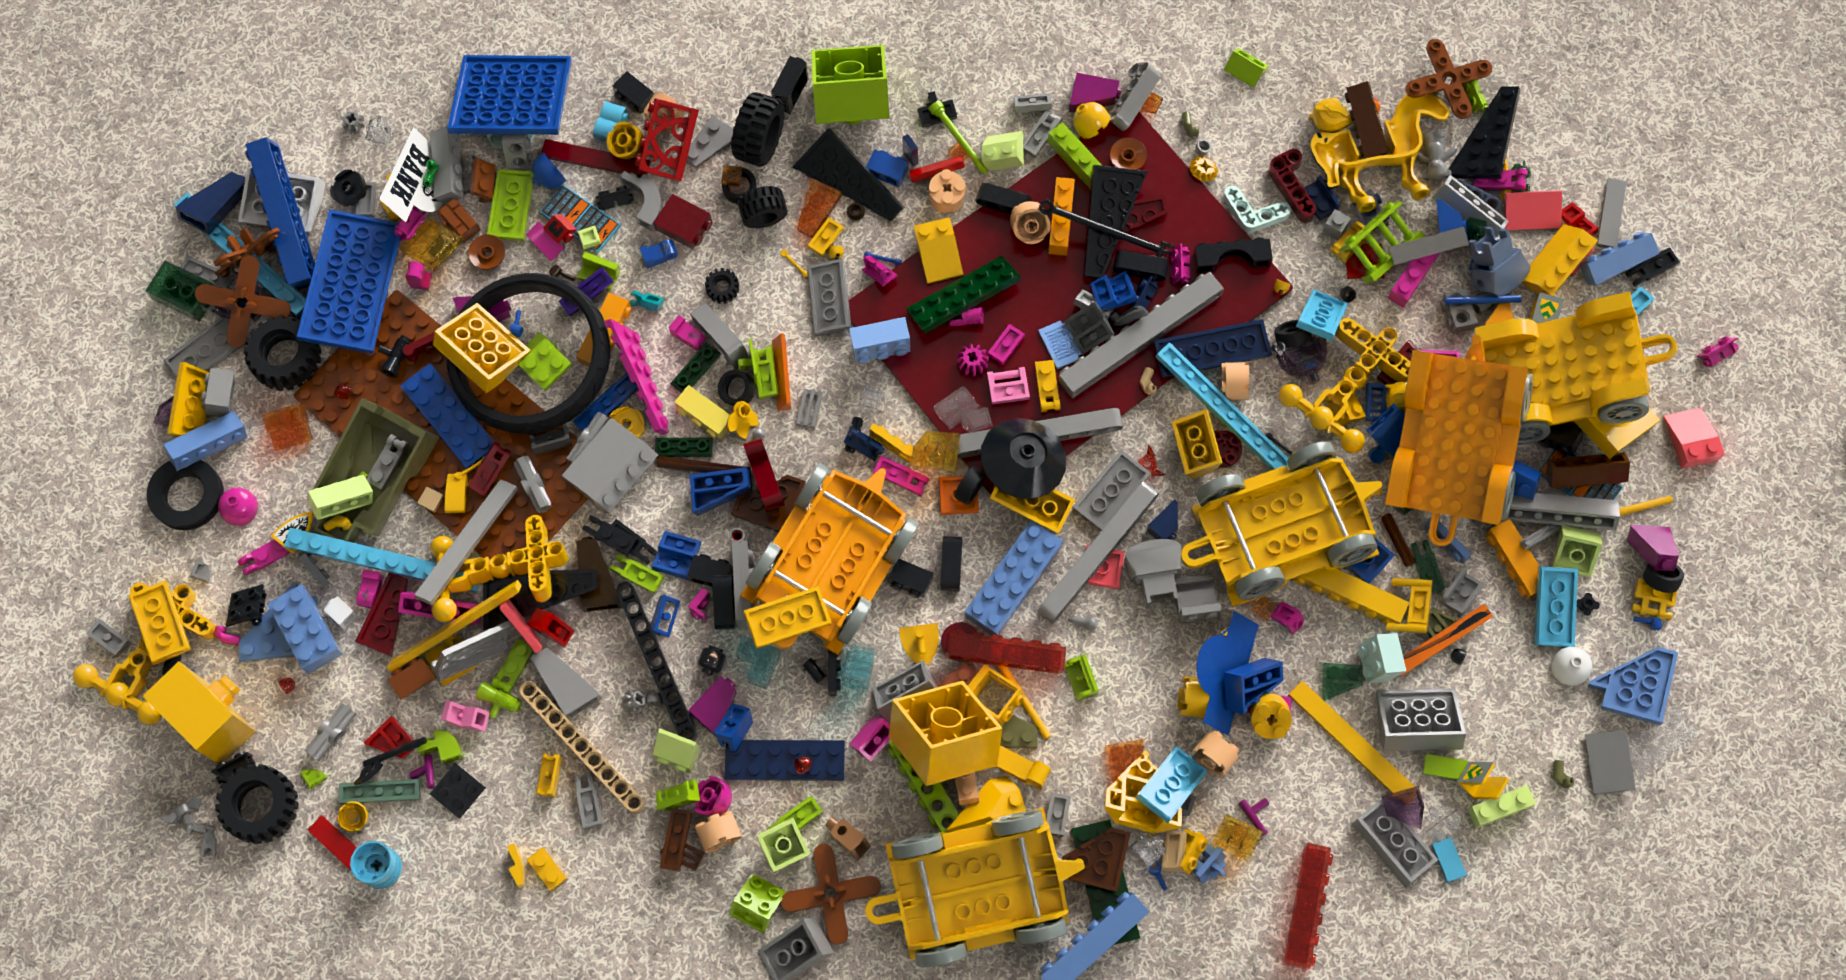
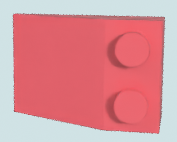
(1693, 438)

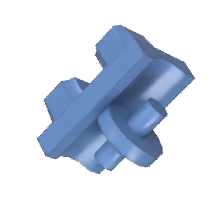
(1213, 865)

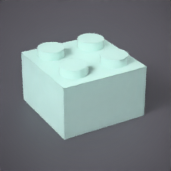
(1381, 658)

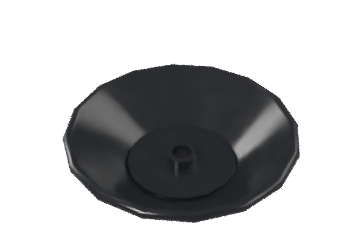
(1014, 470)

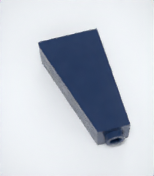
(212, 203)

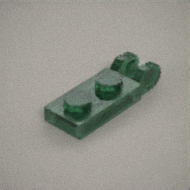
(1427, 566)

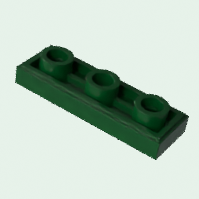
(703, 360)
(695, 447)

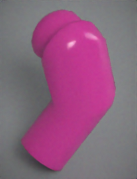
(220, 634)

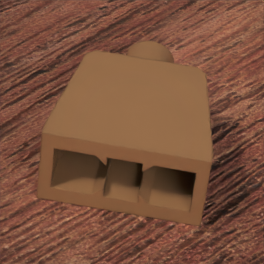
(848, 837)

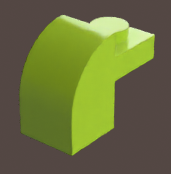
(446, 744)

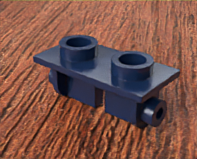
(1146, 288)
(863, 443)

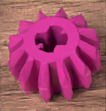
(967, 355)

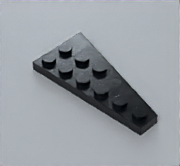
(1488, 144)
(841, 169)
(564, 586)

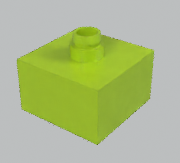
(850, 84)

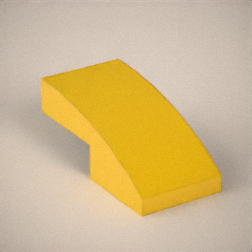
(455, 494)
(517, 871)

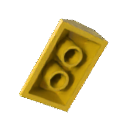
(1197, 444)

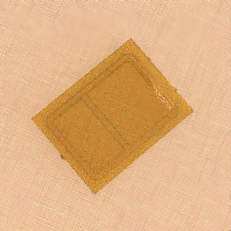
(431, 244)

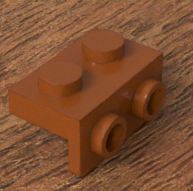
(482, 179)

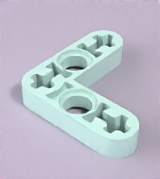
(1254, 216)

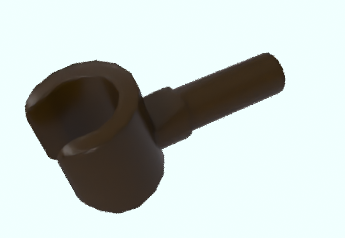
(556, 271)

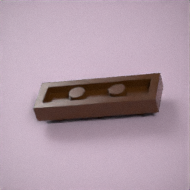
(676, 840)

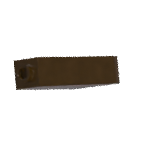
(605, 596)

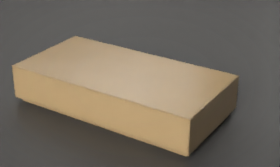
(1175, 846)

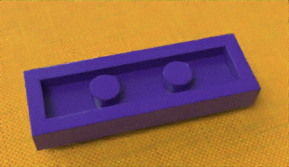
(591, 287)

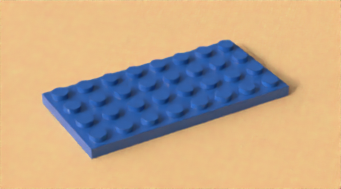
(350, 282)

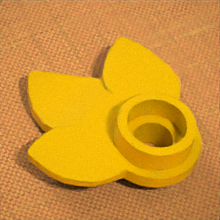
(742, 419)

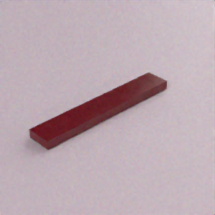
(590, 157)

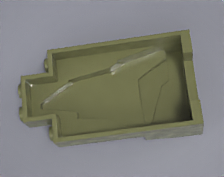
(358, 452)

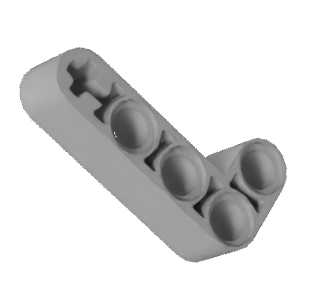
(1143, 81)
(719, 334)

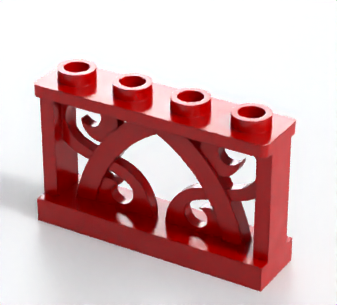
(688, 126)

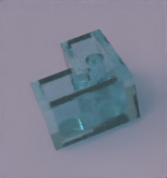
(762, 660)
(859, 667)

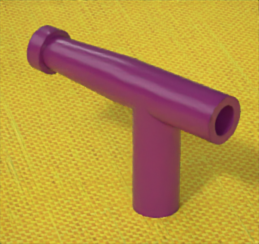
(428, 769)
(1251, 812)

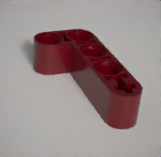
(1293, 189)
(763, 474)

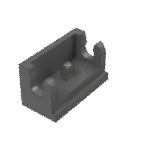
(551, 440)

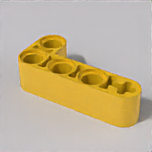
(1026, 770)

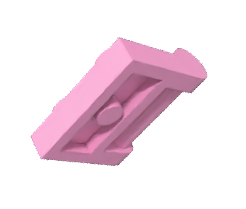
(1008, 391)

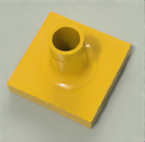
(1615, 437)

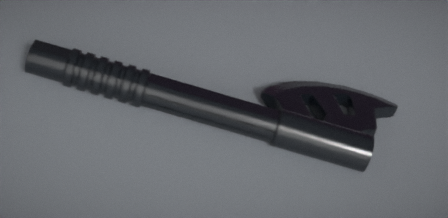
(376, 760)

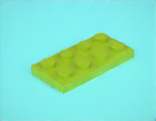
(511, 204)

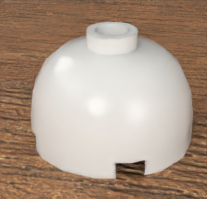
(1571, 666)

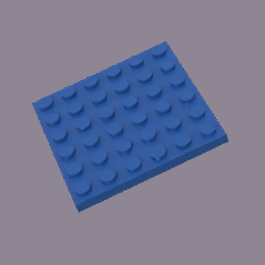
(510, 95)

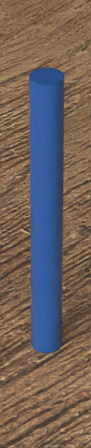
(1482, 299)

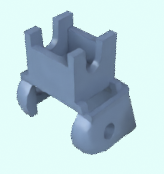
(1505, 263)

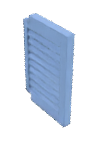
(1060, 344)

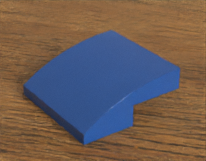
(1114, 291)
(675, 555)

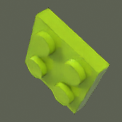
(545, 364)

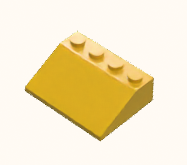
(480, 347)

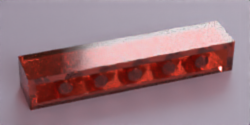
(1005, 652)
(1307, 906)

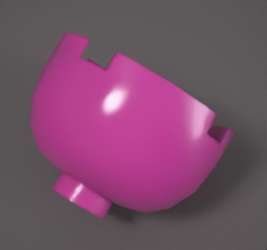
(238, 506)
(714, 797)

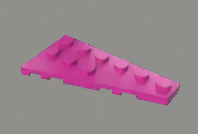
(635, 364)

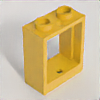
(982, 679)

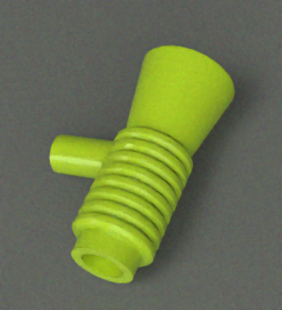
(498, 698)

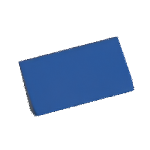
(658, 614)

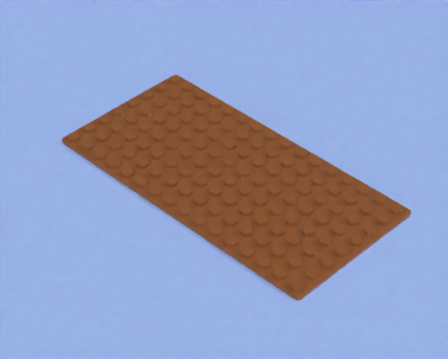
(366, 381)

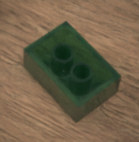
(176, 290)

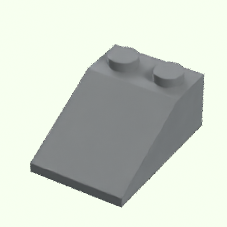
(796, 950)

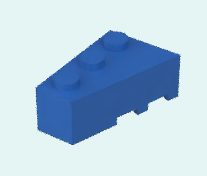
(1526, 480)
(717, 488)
(1249, 682)

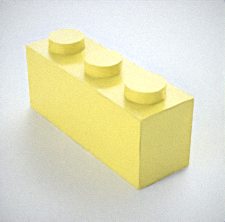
(702, 412)

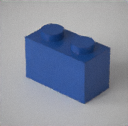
(887, 167)

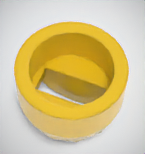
(1281, 285)

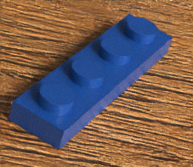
(608, 401)

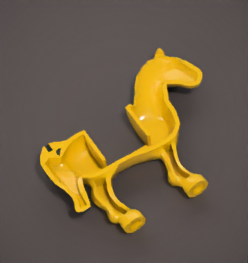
(1404, 143)

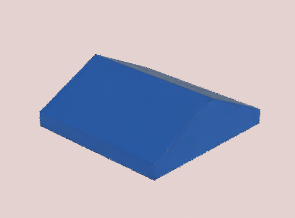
(1371, 567)

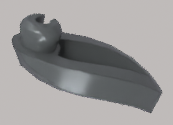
(1128, 316)

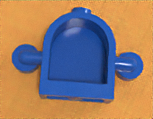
(1387, 433)

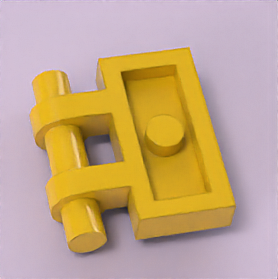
(1647, 594)

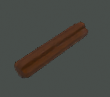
(1398, 539)

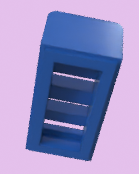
(1379, 387)

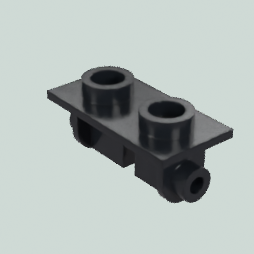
(621, 195)
(225, 768)

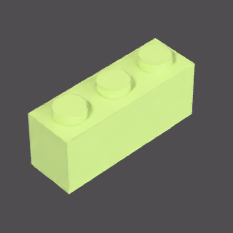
(340, 497)
(1504, 806)

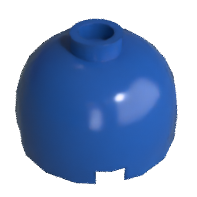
(546, 173)

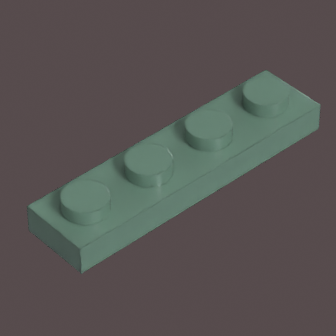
(380, 791)

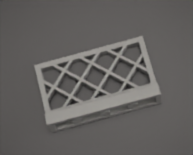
(472, 651)

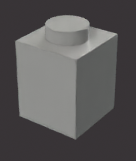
(1336, 224)

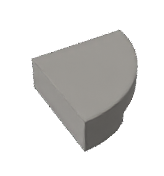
(200, 571)

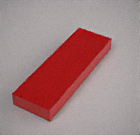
(931, 170)
(333, 840)

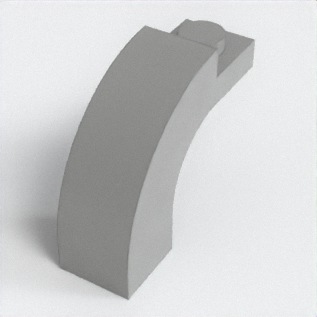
(652, 199)

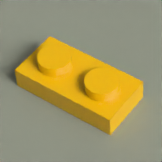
(825, 237)
(546, 869)

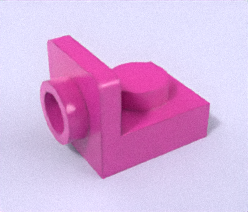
(700, 601)
(1288, 617)

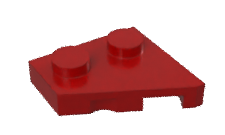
(390, 736)

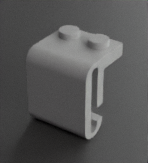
(1196, 598)

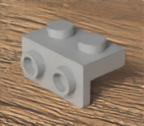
(1461, 592)

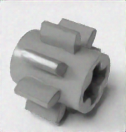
(353, 122)
(633, 701)

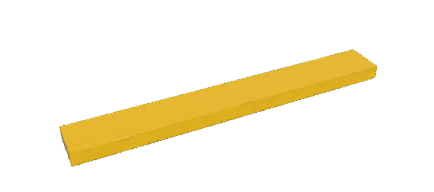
(454, 626)
(1349, 738)

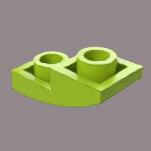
(1444, 766)

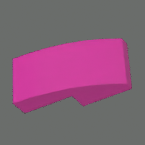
(544, 241)

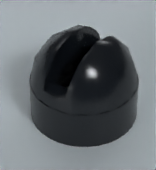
(1352, 294)
(1458, 656)

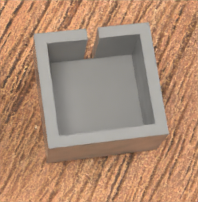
(219, 390)

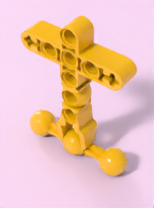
(1321, 416)
(533, 560)
(119, 693)

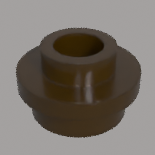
(855, 206)

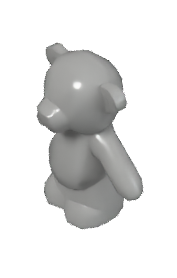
(1435, 158)

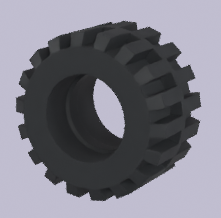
(762, 207)

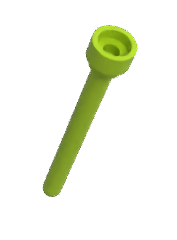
(938, 110)

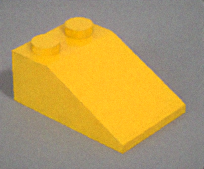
(938, 250)

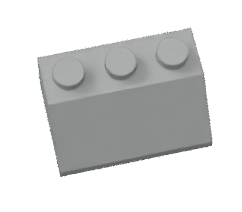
(907, 682)

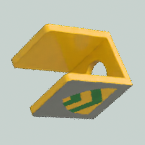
(1546, 308)
(1483, 786)

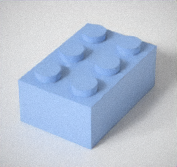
(880, 340)

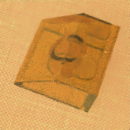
(936, 451)
(1237, 837)

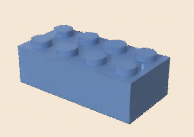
(304, 629)

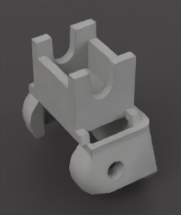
(1154, 568)

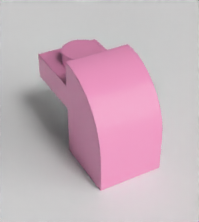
(465, 717)

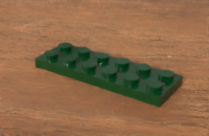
(963, 294)
(1099, 898)

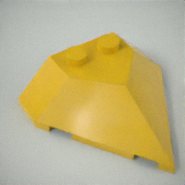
(996, 799)
(1129, 811)

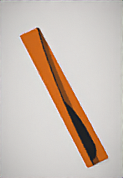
(1446, 637)

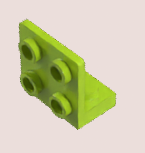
(756, 903)

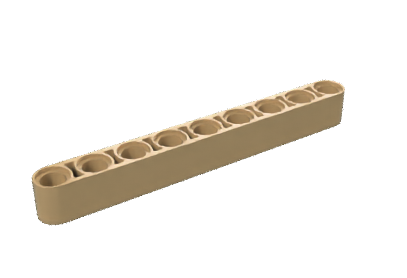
(577, 739)

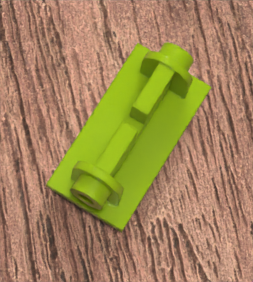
(1476, 100)

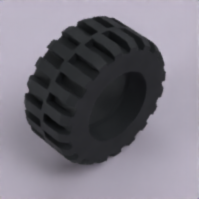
(757, 129)
(286, 375)
(234, 793)

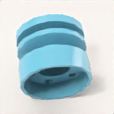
(368, 857)

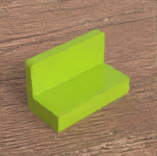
(1245, 67)
(592, 263)

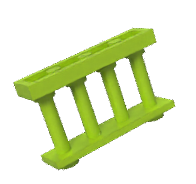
(1385, 262)

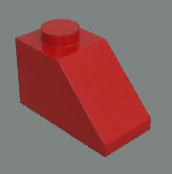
(551, 627)

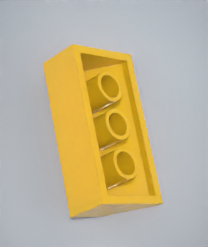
(1558, 259)
(1046, 510)

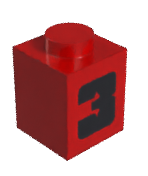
(560, 228)

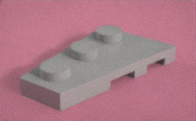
(709, 141)

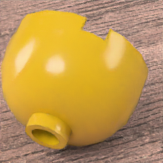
(1089, 119)
(624, 140)

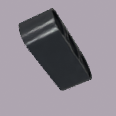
(1000, 198)
(1141, 265)
(951, 563)
(723, 602)

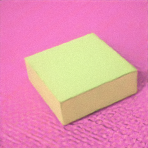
(589, 237)

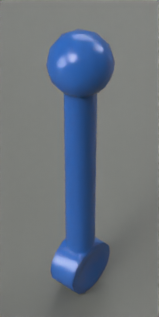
(895, 261)

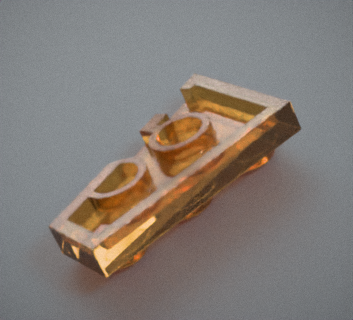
(818, 206)
(1122, 755)

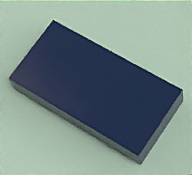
(910, 149)

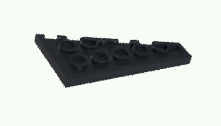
(1110, 204)

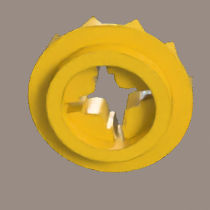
(1199, 172)

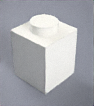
(340, 612)

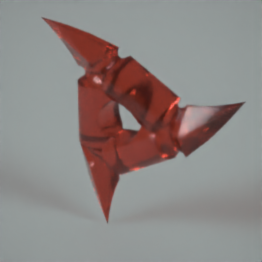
(1150, 457)

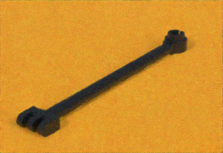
(1159, 249)

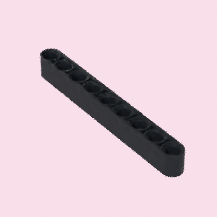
(652, 653)

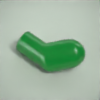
(432, 168)

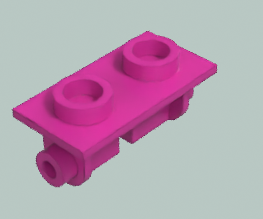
(406, 229)
(1179, 257)
(878, 271)
(1711, 353)

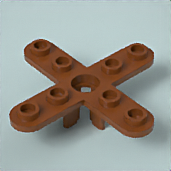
(1444, 68)
(251, 247)
(245, 288)
(833, 907)

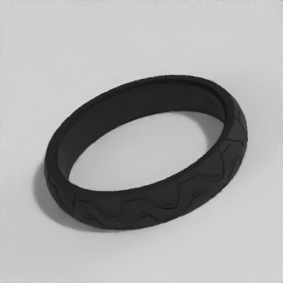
(584, 394)

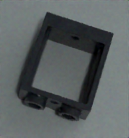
(791, 82)

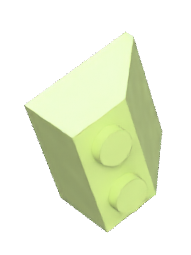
(1003, 151)
(1577, 549)
(676, 751)
(782, 845)

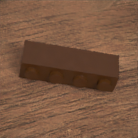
(1366, 119)
(1587, 470)

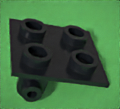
(246, 606)
(457, 790)

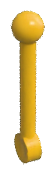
(784, 253)
(459, 475)

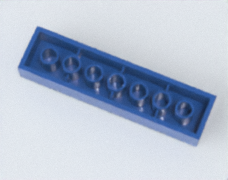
(282, 211)

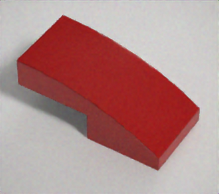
(1575, 217)

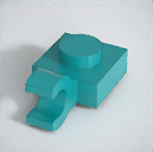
(648, 301)

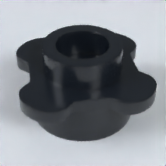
(1581, 603)

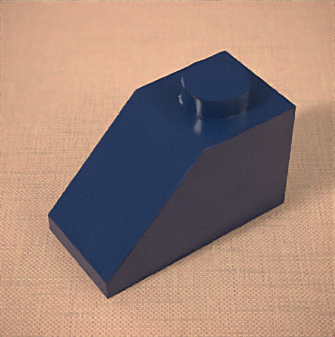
(1166, 523)

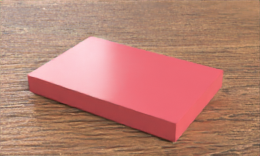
(1533, 210)
(521, 626)

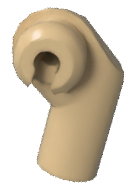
(1146, 383)

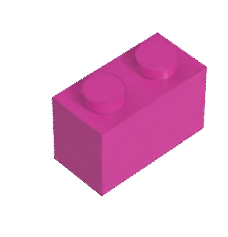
(871, 738)

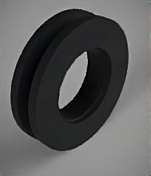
(198, 515)

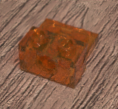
(287, 418)

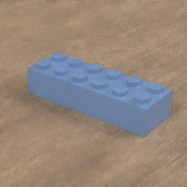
(1013, 579)
(1096, 940)

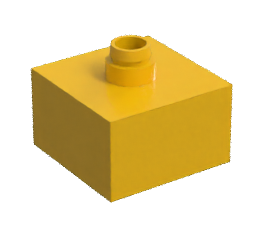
(201, 711)
(945, 733)

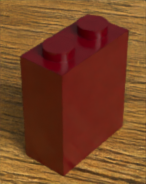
(683, 221)

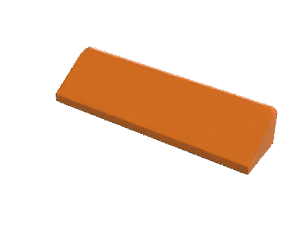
(782, 374)

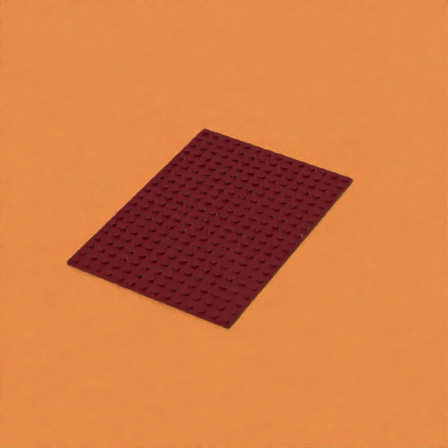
(1052, 284)

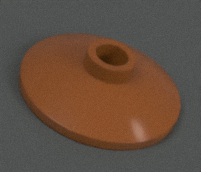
(1128, 147)
(484, 244)

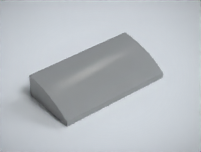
(1395, 843)

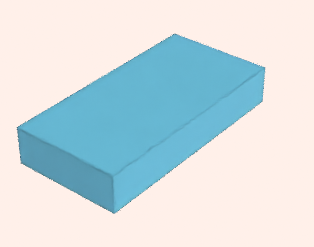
(1449, 860)

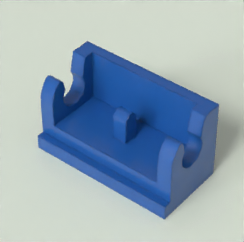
(734, 726)

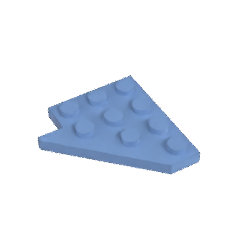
(266, 639)
(1639, 686)

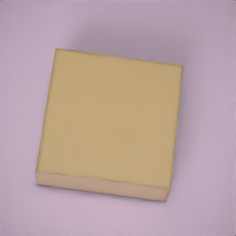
(430, 499)

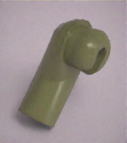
(1187, 123)
(1559, 775)

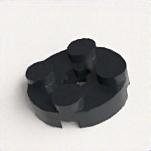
(355, 192)

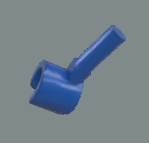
(515, 329)
(1656, 623)
(1158, 875)

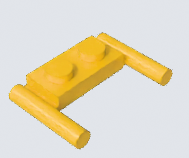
(1418, 607)

